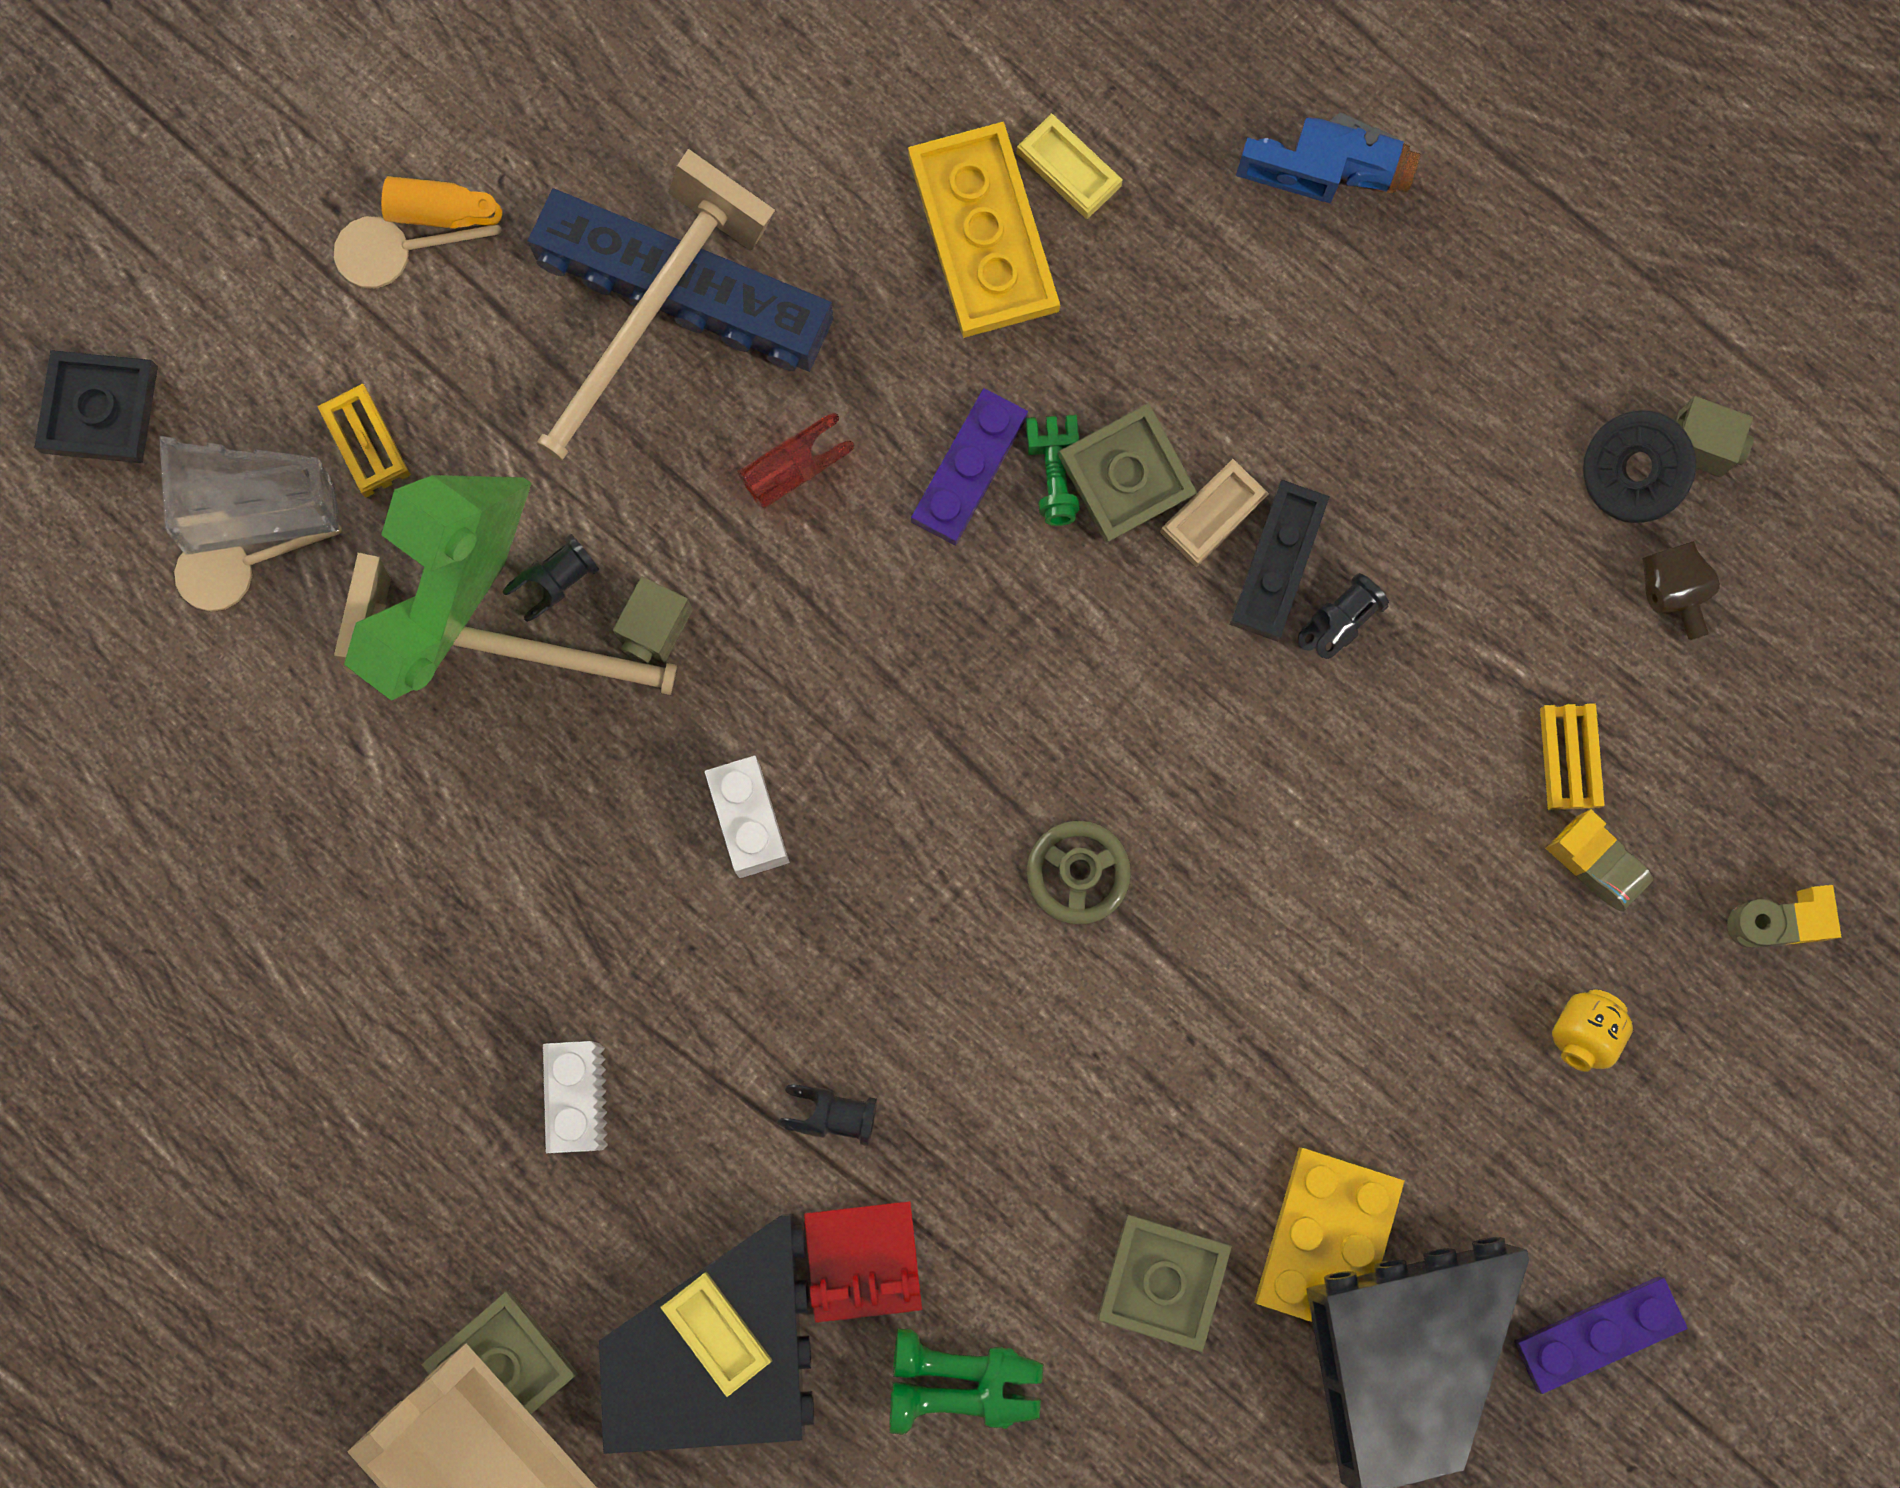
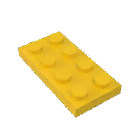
(983, 229)

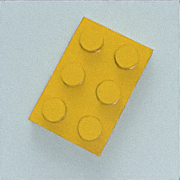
(1328, 1224)

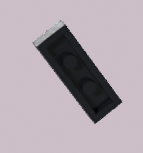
(1279, 560)

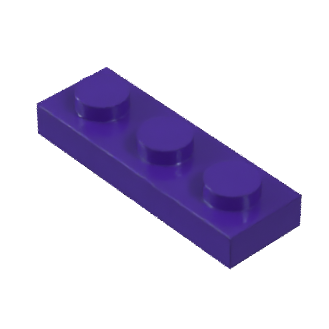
(969, 466)
(1600, 1335)

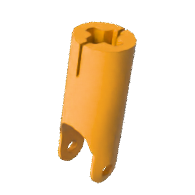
(436, 204)

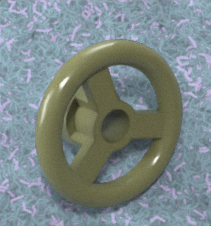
(1114, 855)

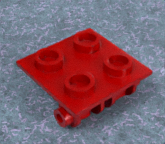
(862, 1262)

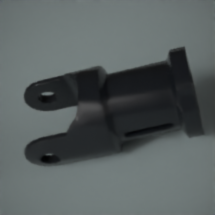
(555, 575)
(1341, 620)
(833, 1115)

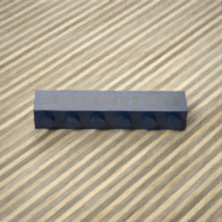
(711, 294)

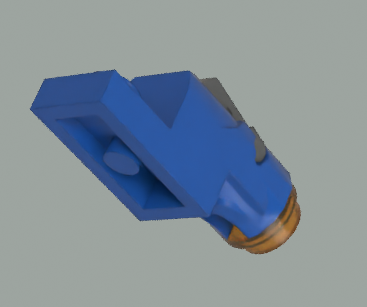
(1331, 153)

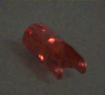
(791, 463)

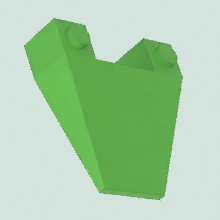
(462, 539)

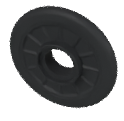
(1671, 470)

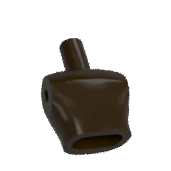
(1679, 583)

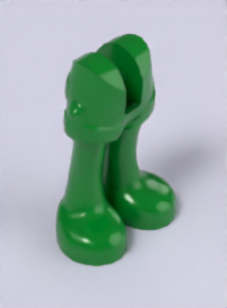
(986, 1401)

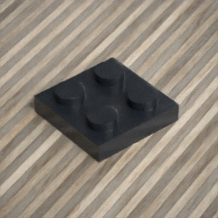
(96, 406)

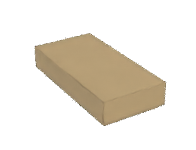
(1214, 512)

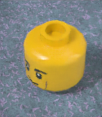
(1592, 1030)

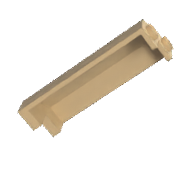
(463, 1434)

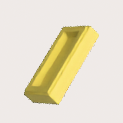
(1069, 166)
(716, 1334)

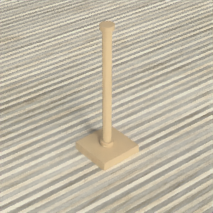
(720, 205)
(369, 595)

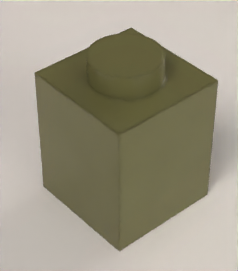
(1716, 434)
(652, 621)

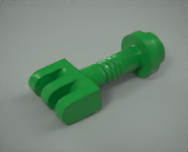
(1059, 506)

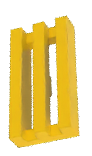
(382, 477)
(1592, 758)

